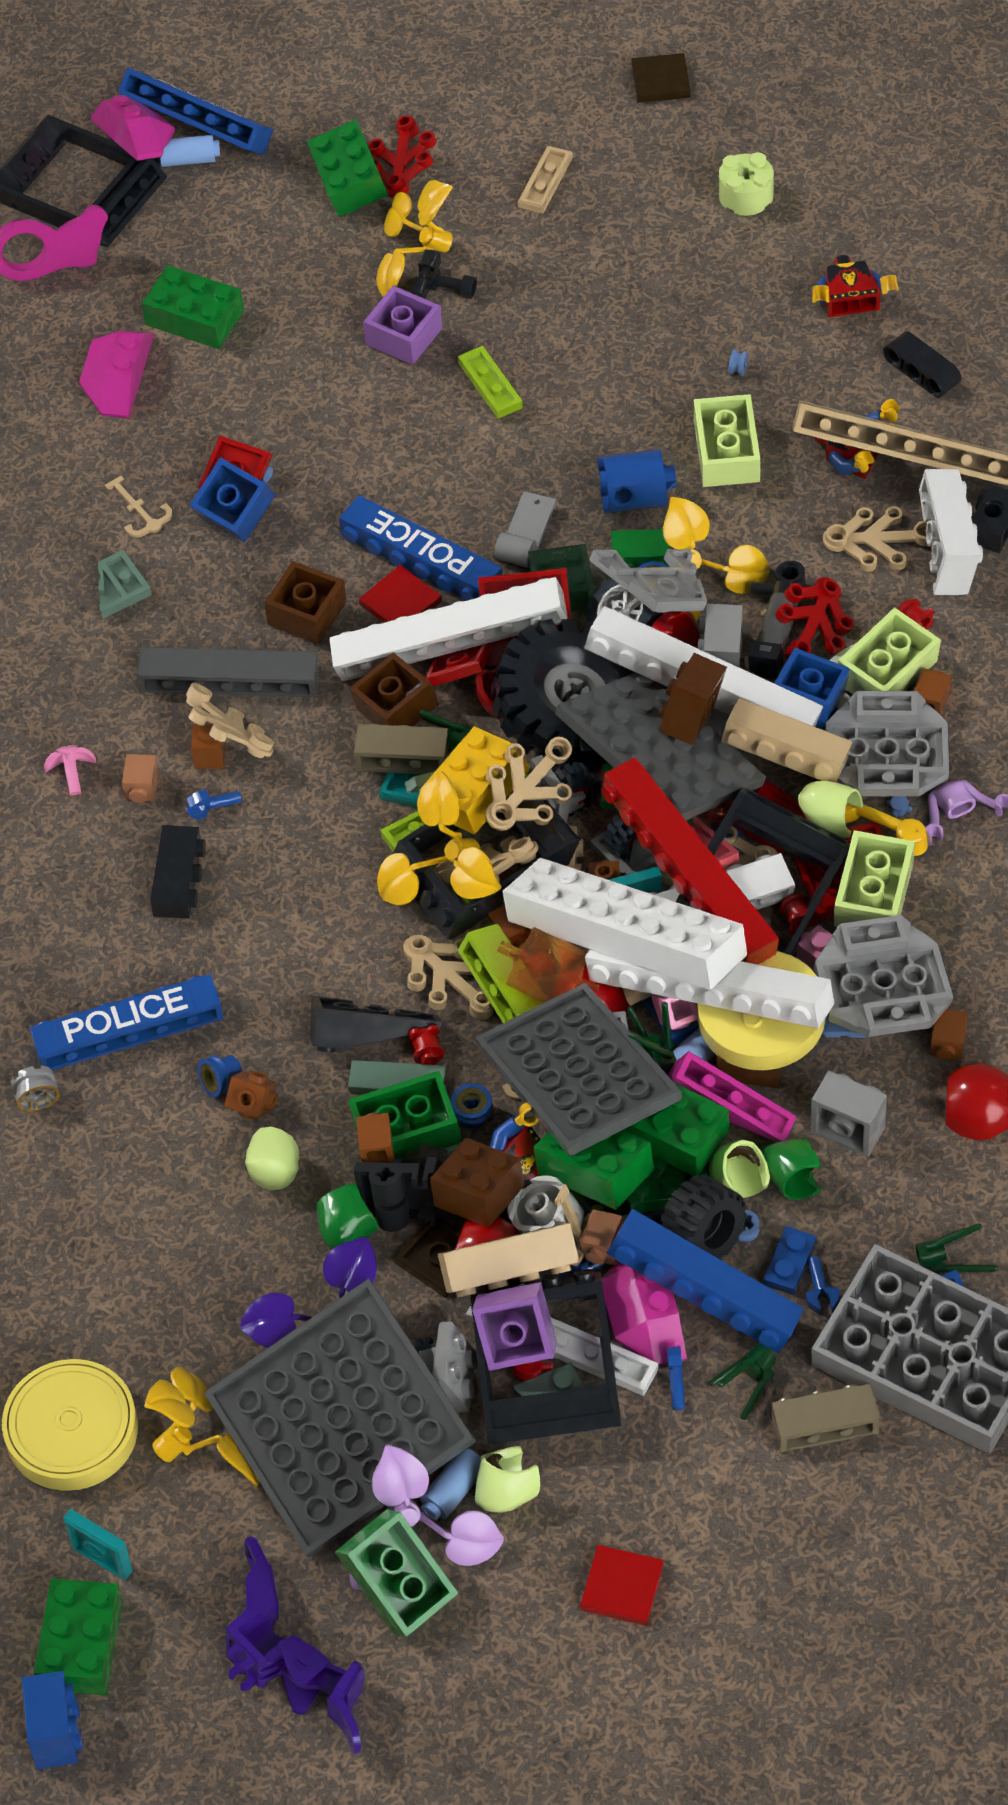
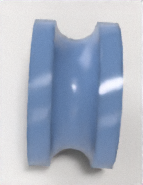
(738, 363)
(749, 1235)

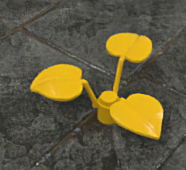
(431, 237)
(689, 523)
(473, 872)
(170, 1401)

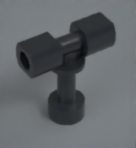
(431, 278)

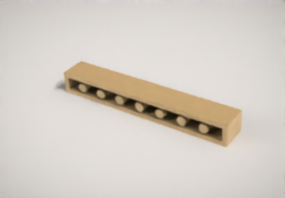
(901, 442)

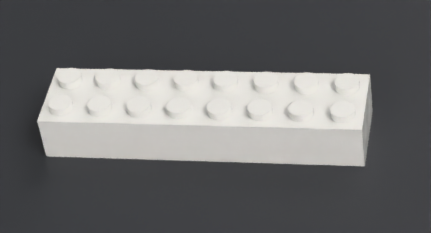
(626, 923)

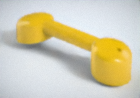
(905, 829)

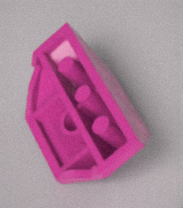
(133, 126)
(115, 371)
(642, 1314)

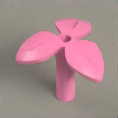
(68, 756)

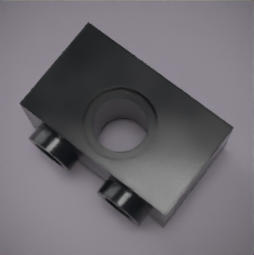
(992, 518)

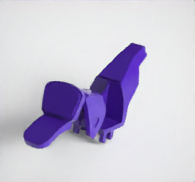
(304, 1669)

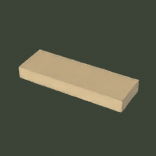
(545, 179)

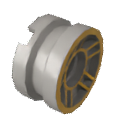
(35, 1088)

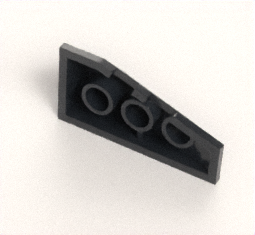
(344, 1025)

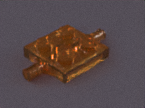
(545, 966)

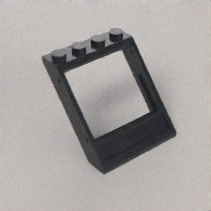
(120, 198)
(791, 834)
(555, 842)
(560, 1410)

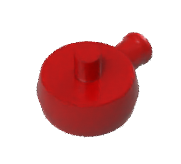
(531, 1370)

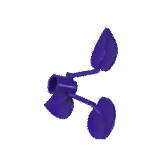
(344, 1268)

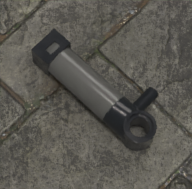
(767, 651)

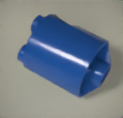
(635, 481)

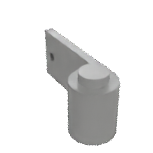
(525, 529)

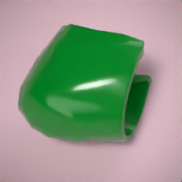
(791, 1168)
(344, 1216)

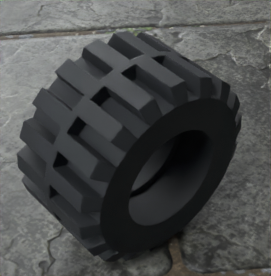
(706, 1215)

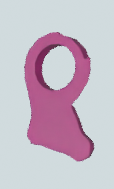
(70, 246)

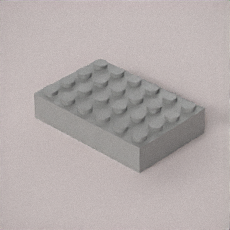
(922, 1347)

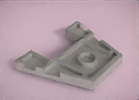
(657, 587)

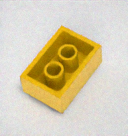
(467, 772)

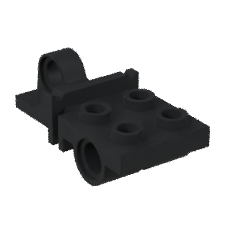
(399, 1193)

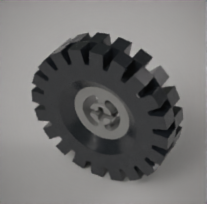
(541, 672)

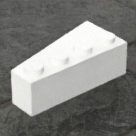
(949, 531)

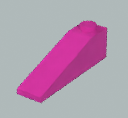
(745, 1105)

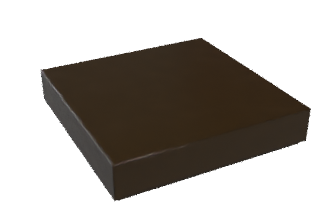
(660, 77)
(422, 1252)

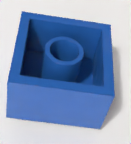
(232, 500)
(815, 680)
(51, 1719)

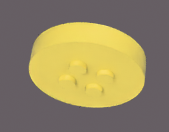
(756, 1040)
(70, 1424)

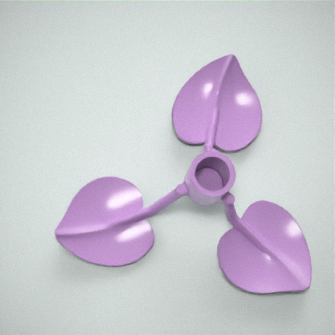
(401, 1479)

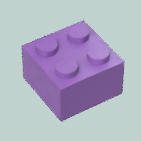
(402, 325)
(514, 1326)

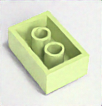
(726, 440)
(890, 655)
(874, 878)

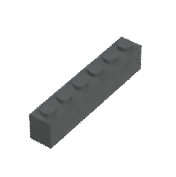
(229, 671)

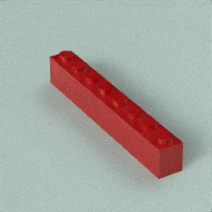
(684, 855)

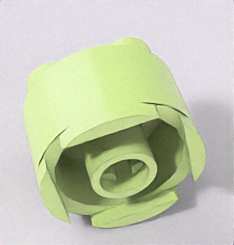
(746, 183)

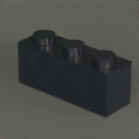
(177, 871)

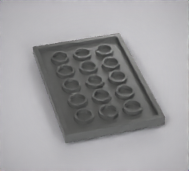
(624, 724)
(578, 1069)

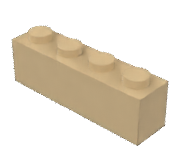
(786, 741)
(508, 1258)

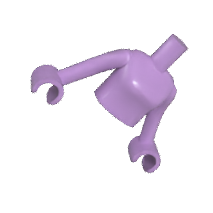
(956, 800)

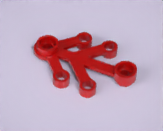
(399, 180)
(826, 593)

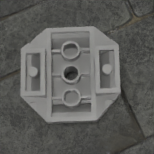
(895, 743)
(886, 954)

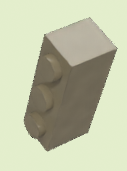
(400, 748)
(825, 1417)

